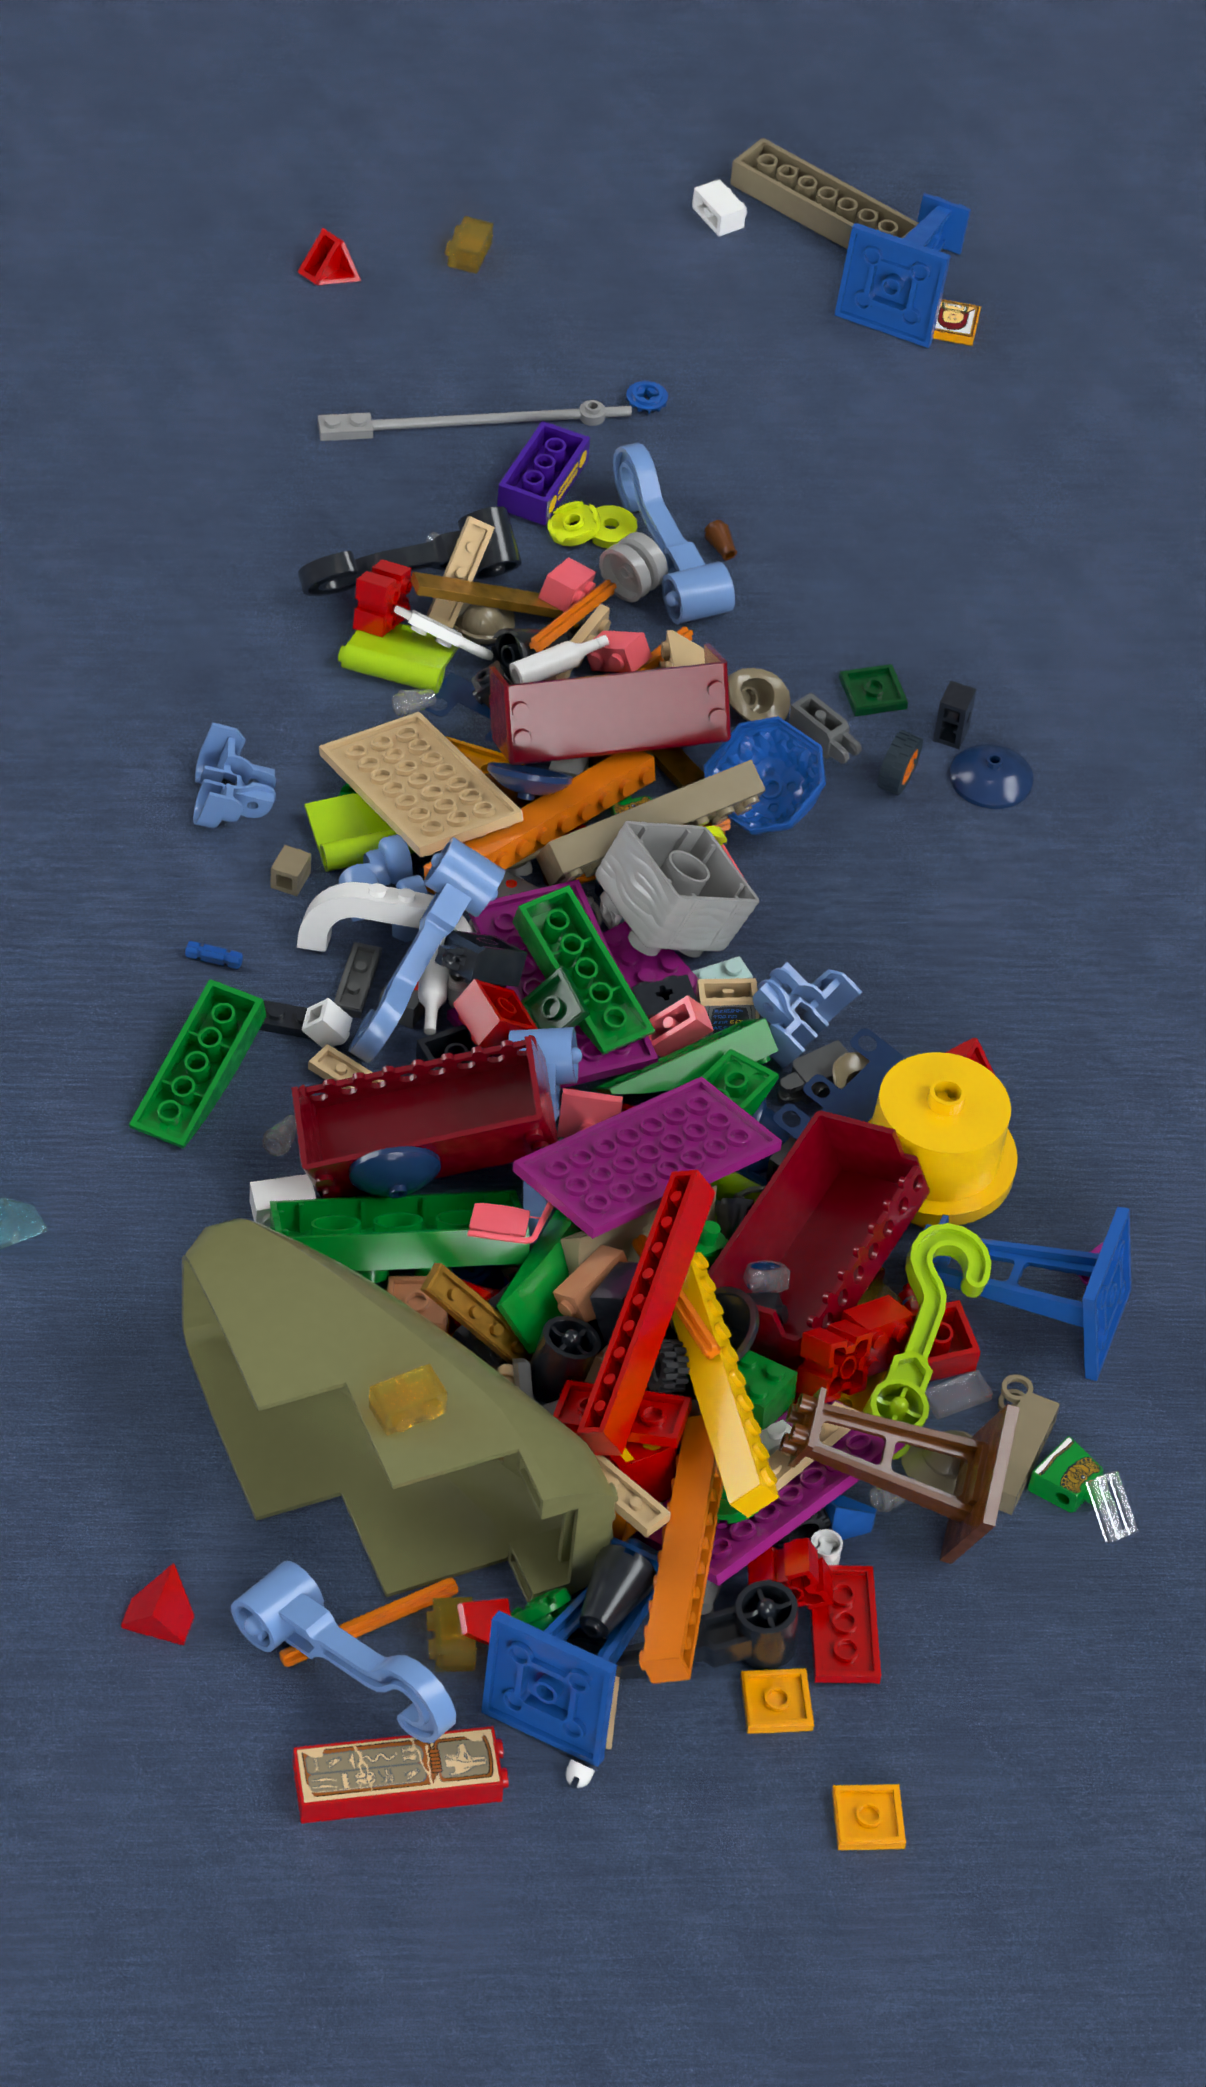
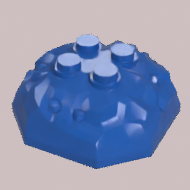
(788, 766)

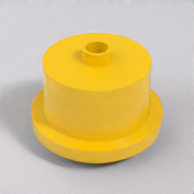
(957, 1126)

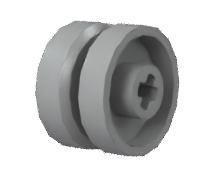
(634, 566)

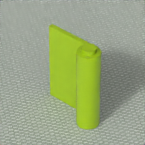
(398, 657)
(345, 830)

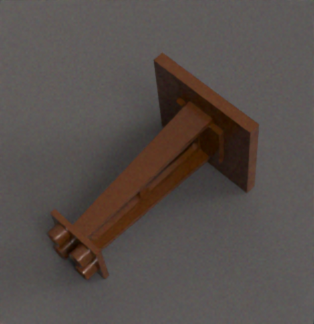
(980, 1477)

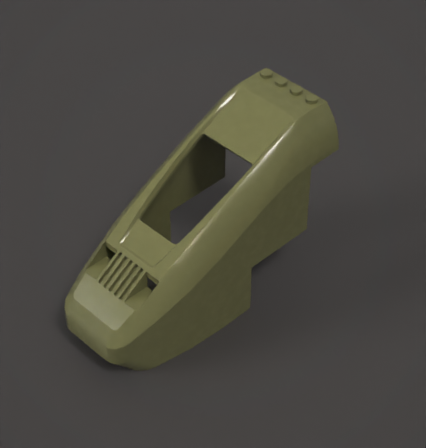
(287, 1373)

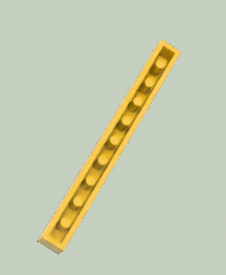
(724, 1401)

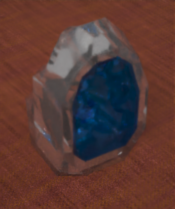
(767, 1277)

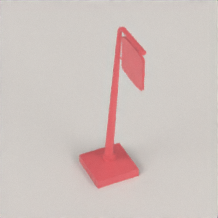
(509, 1223)

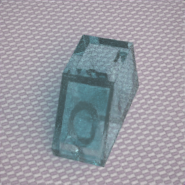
(18, 1222)

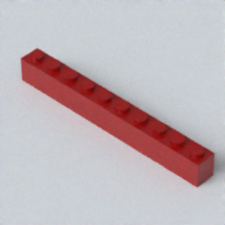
(646, 1313)

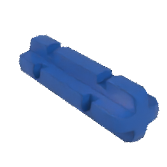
(214, 954)

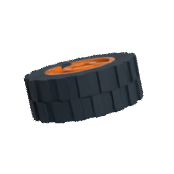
(900, 762)

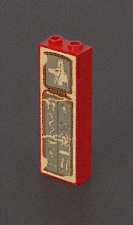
(398, 1775)

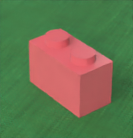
(567, 584)
(624, 653)
(679, 1026)

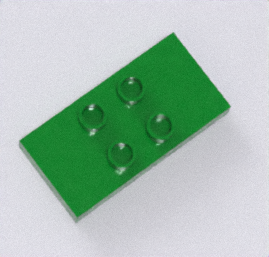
(397, 1233)

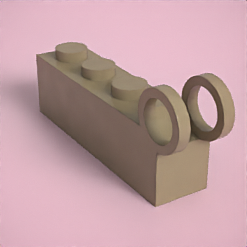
(1032, 1430)

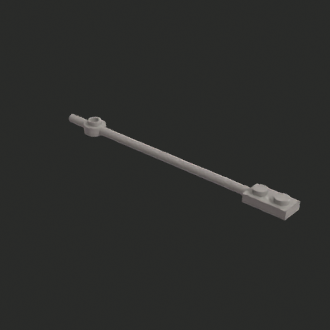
(362, 427)

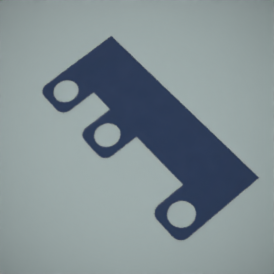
(859, 1096)

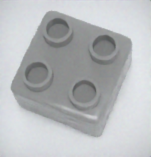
(674, 888)

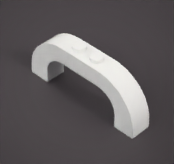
(364, 902)

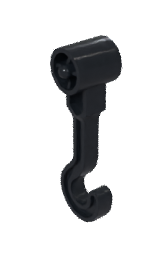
(340, 570)
(562, 1354)
(755, 1630)

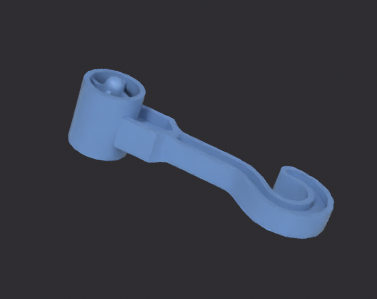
(690, 587)
(461, 884)
(562, 1061)
(291, 1609)

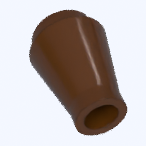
(720, 538)

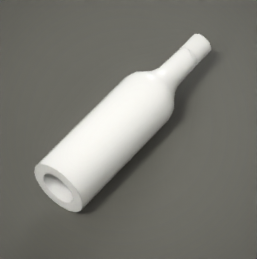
(553, 660)
(433, 991)

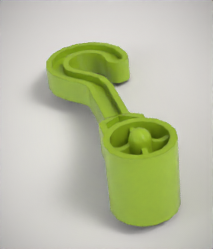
(907, 1377)

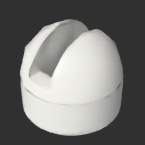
(580, 1771)

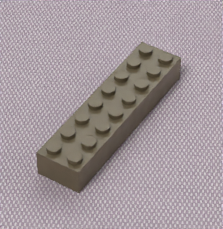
(812, 194)
(694, 804)

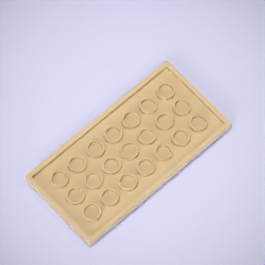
(420, 783)

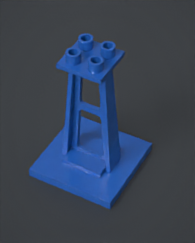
(900, 281)
(1102, 1299)
(555, 1687)

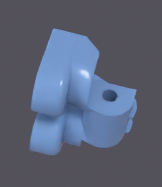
(221, 760)
(385, 866)
(785, 992)

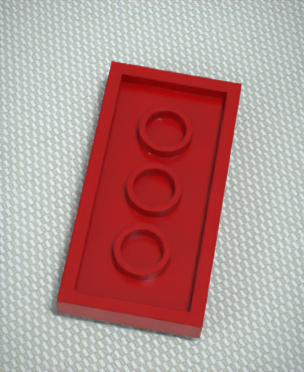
(657, 1422)
(847, 1631)

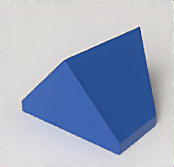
(850, 1517)

